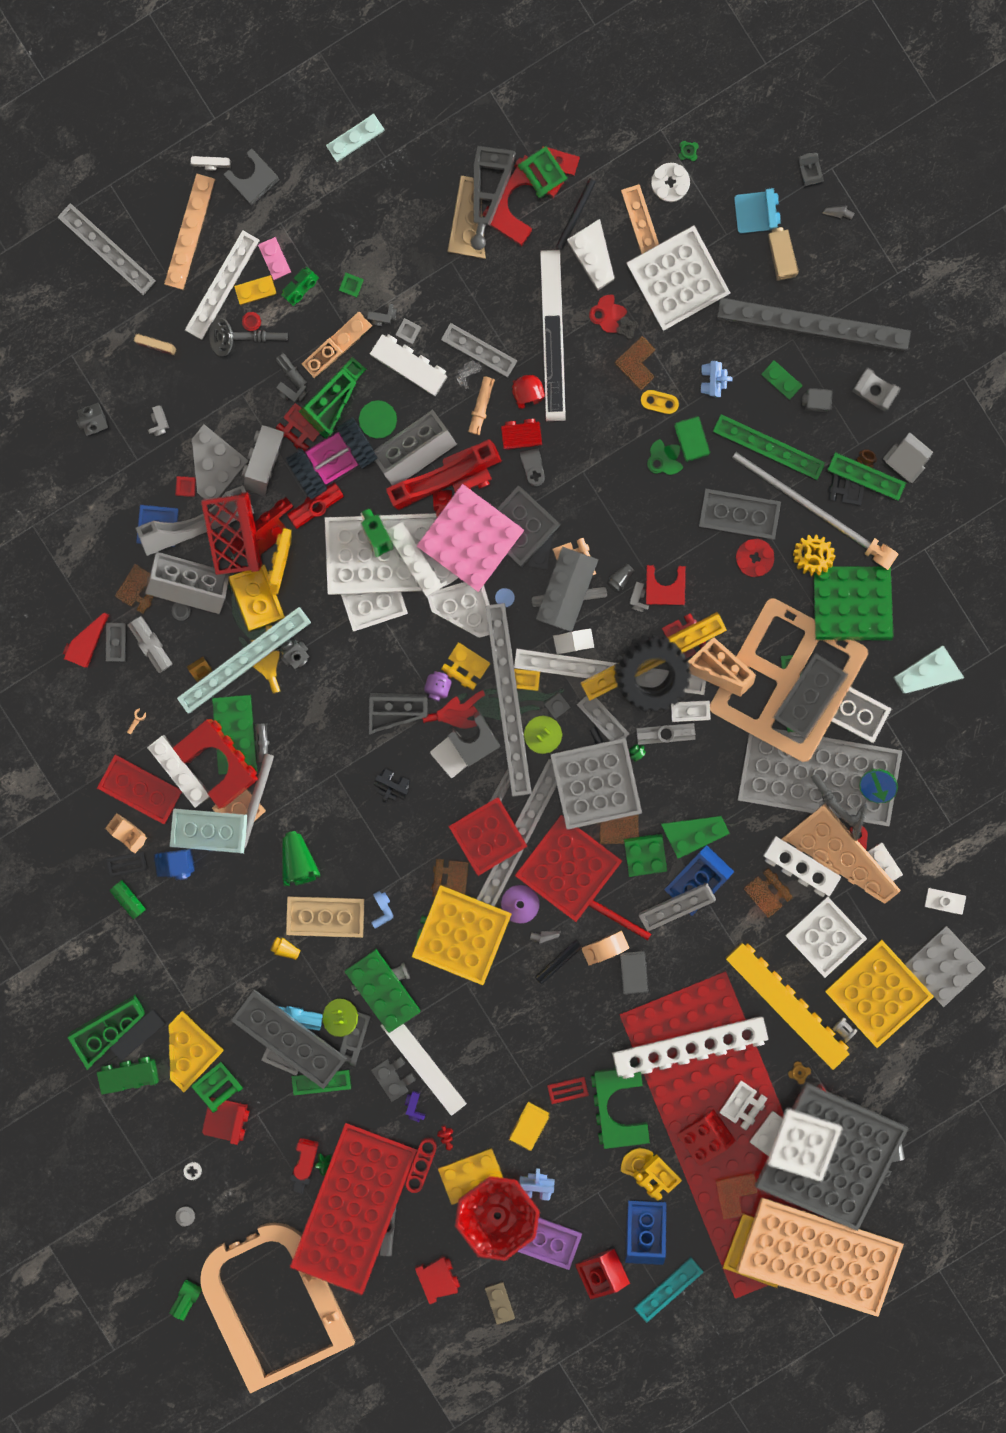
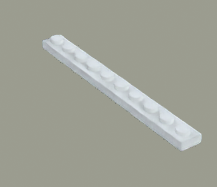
(587, 668)

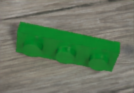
(304, 1085)

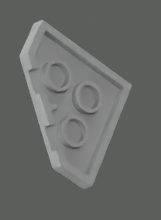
(214, 463)

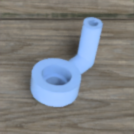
(383, 901)

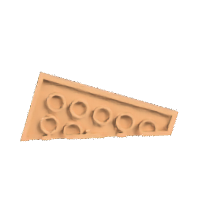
(833, 846)

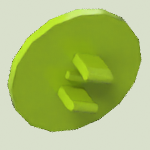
(543, 734)
(340, 1017)

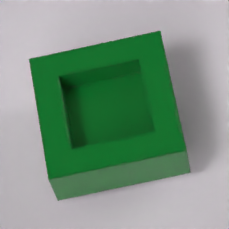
(351, 285)

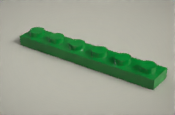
(769, 447)

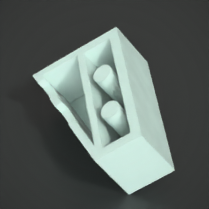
(929, 671)

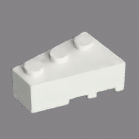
(592, 254)

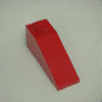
(83, 646)

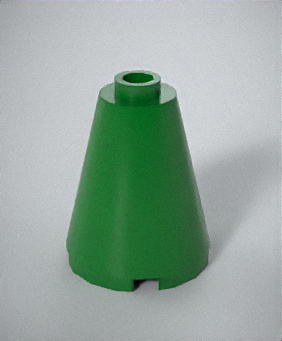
(297, 861)

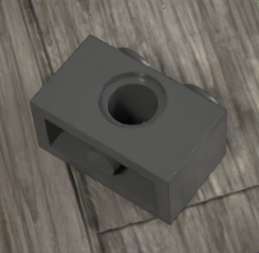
(817, 400)

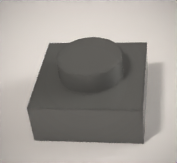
(556, 705)

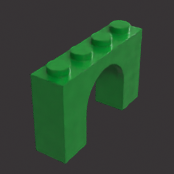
(613, 1133)

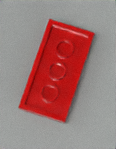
(139, 789)

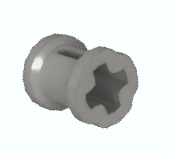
(844, 1029)

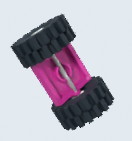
(331, 458)

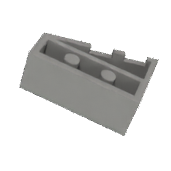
(262, 460)

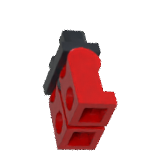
(303, 1168)

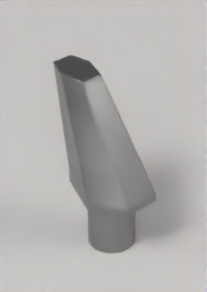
(839, 211)
(545, 936)

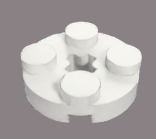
(677, 173)

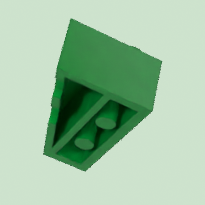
(327, 404)
(693, 834)
(128, 1075)

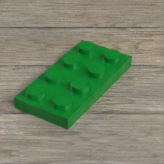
(236, 721)
(382, 991)

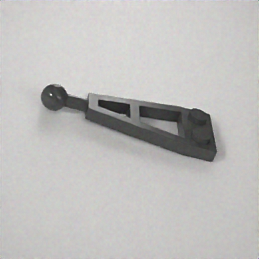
(493, 159)

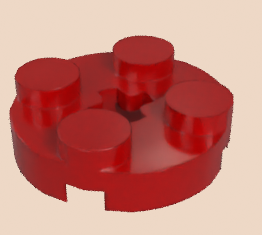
(758, 568)

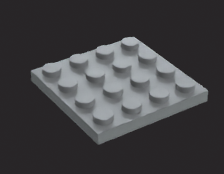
(596, 783)

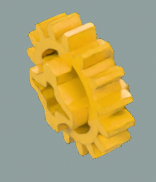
(814, 555)

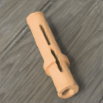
(478, 414)

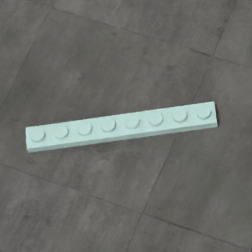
(244, 660)

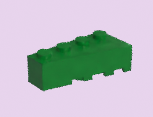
(102, 1032)

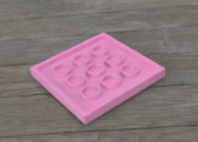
(470, 537)

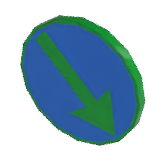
(878, 786)

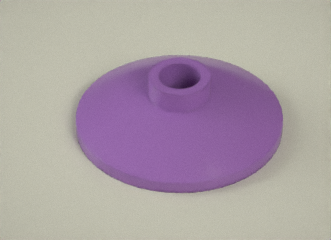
(527, 896)

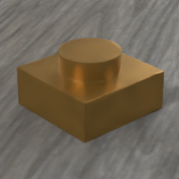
(199, 669)

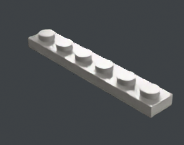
(106, 249)

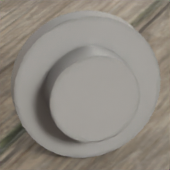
(185, 1216)

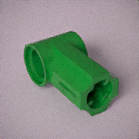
(187, 1296)

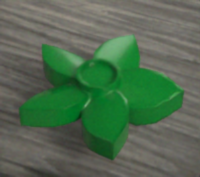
(323, 1164)

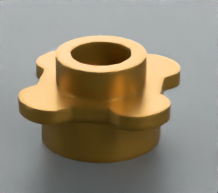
(799, 1067)

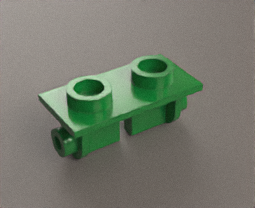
(294, 293)

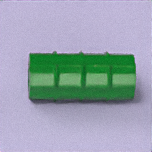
(127, 899)

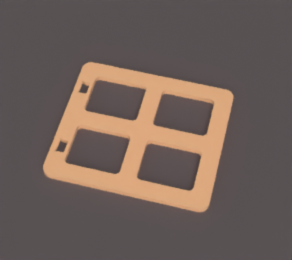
(786, 680)

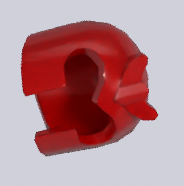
(528, 389)

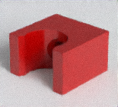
(665, 595)

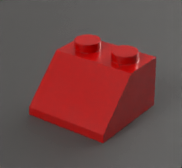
(602, 1274)

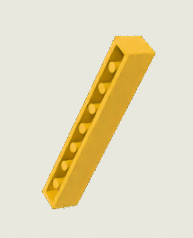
(787, 1006)

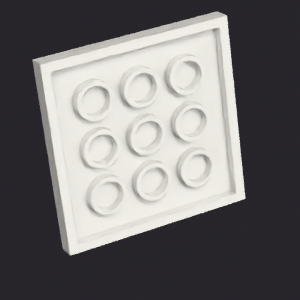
(678, 277)

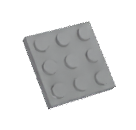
(944, 966)

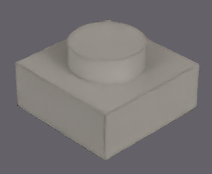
(408, 331)

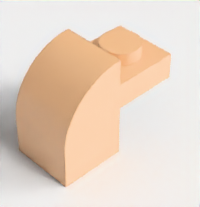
(126, 833)
(605, 948)

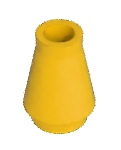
(283, 948)

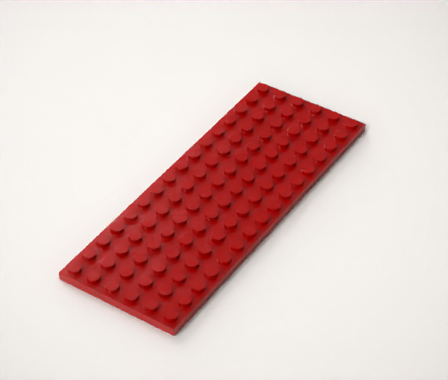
(696, 1088)

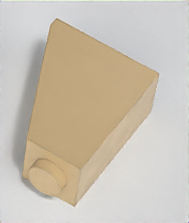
(782, 254)

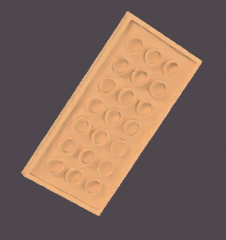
(819, 1257)

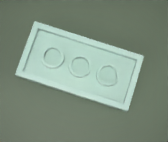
(208, 830)

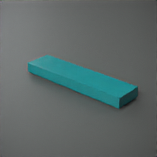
(668, 1289)

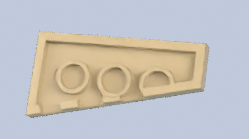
(463, 221)

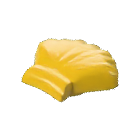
(635, 1160)

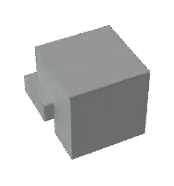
(908, 457)

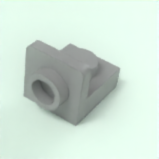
(158, 417)
(638, 593)

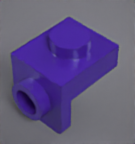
(411, 1102)

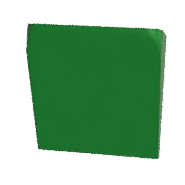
(354, 368)

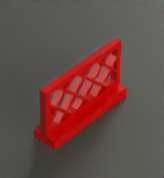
(248, 533)

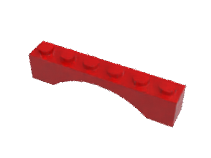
(468, 464)

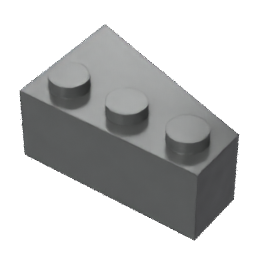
(395, 709)

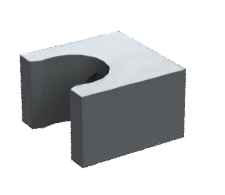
(258, 183)
(478, 746)
(634, 972)

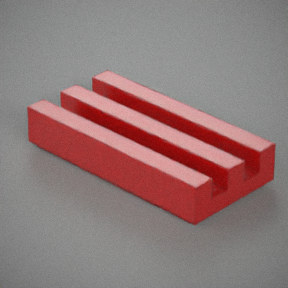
(567, 1082)

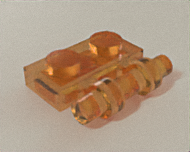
(133, 586)
(456, 873)
(764, 897)

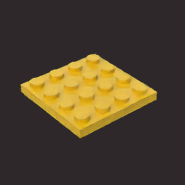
(461, 935)
(879, 993)

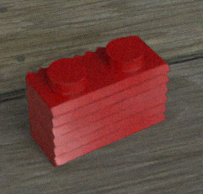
(521, 435)

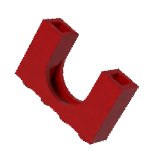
(503, 219)
(239, 774)

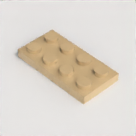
(325, 916)

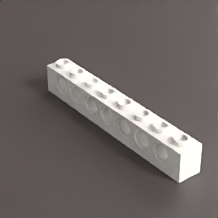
(755, 1025)

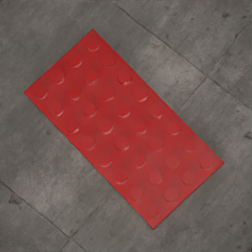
(353, 1209)

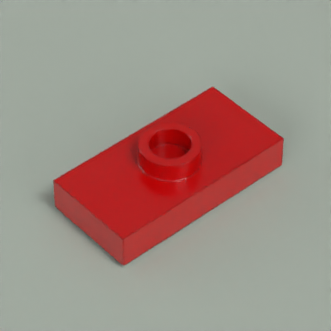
(566, 161)

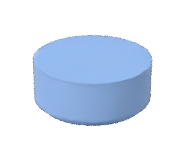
(505, 596)

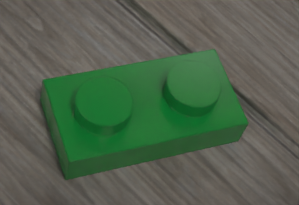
(781, 380)

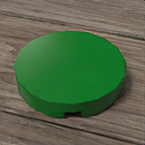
(377, 419)

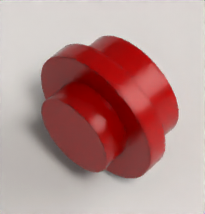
(251, 321)

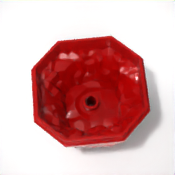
(492, 1236)

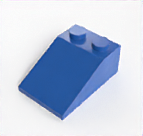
(704, 868)
(646, 1233)

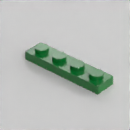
(866, 476)

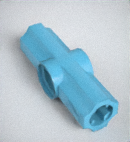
(308, 1019)

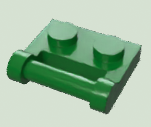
(547, 167)
(214, 1081)

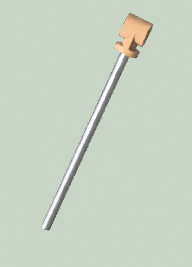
(882, 554)

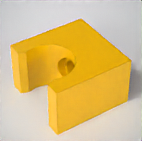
(529, 1126)

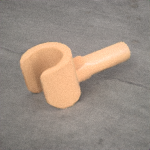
(135, 721)

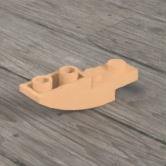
(337, 345)

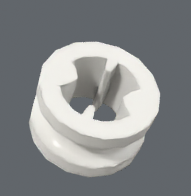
(188, 1175)

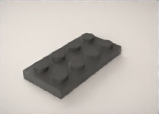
(740, 514)
(810, 696)

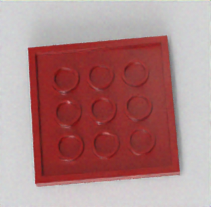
(568, 868)

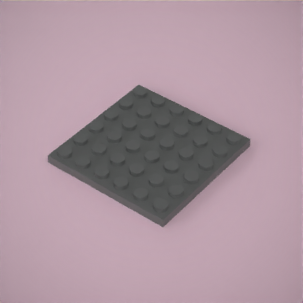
(856, 1165)

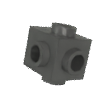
(91, 419)
(294, 653)

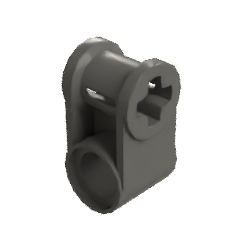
(532, 463)

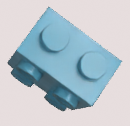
(757, 211)

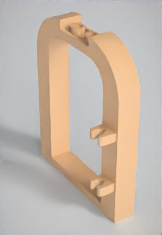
(231, 1326)

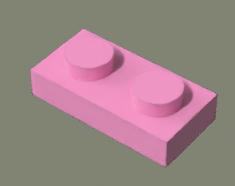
(274, 258)

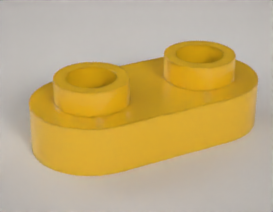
(659, 402)

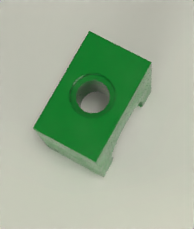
(691, 439)

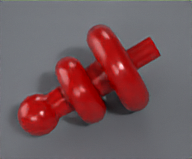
(446, 1138)

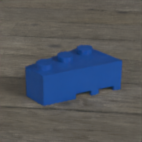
(174, 863)

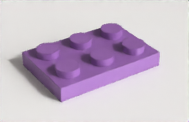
(553, 1244)

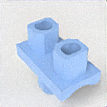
(718, 379)
(537, 1183)

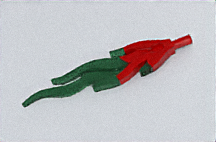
(488, 706)

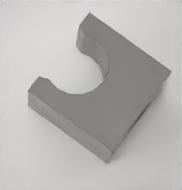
(887, 391)

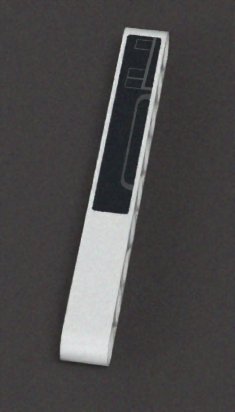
(553, 335)

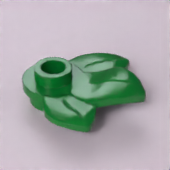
(666, 456)

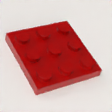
(488, 836)

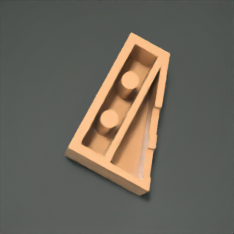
(721, 668)

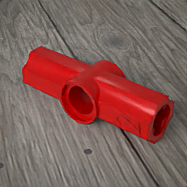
(305, 512)

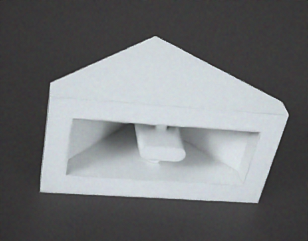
(573, 641)

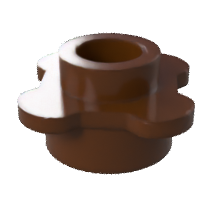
(867, 458)

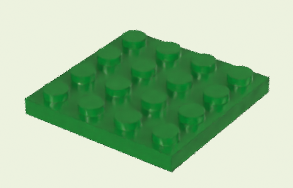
(853, 604)

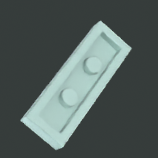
(355, 137)

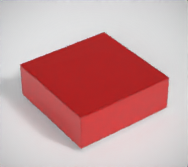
(185, 486)

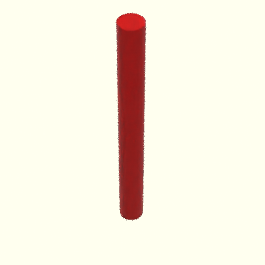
(620, 920)

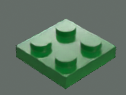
(645, 855)

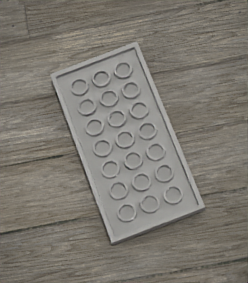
(785, 782)

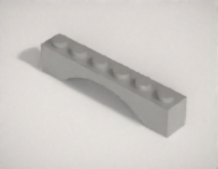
(161, 535)

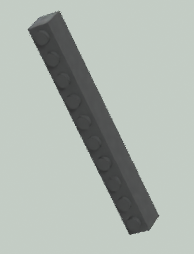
(813, 324)

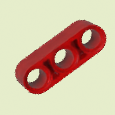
(418, 1174)

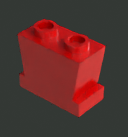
(437, 1279)

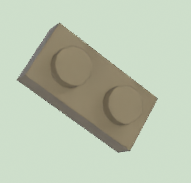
(500, 1302)

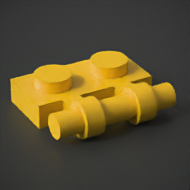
(469, 661)
(661, 1173)

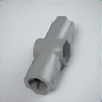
(150, 644)
(652, 735)

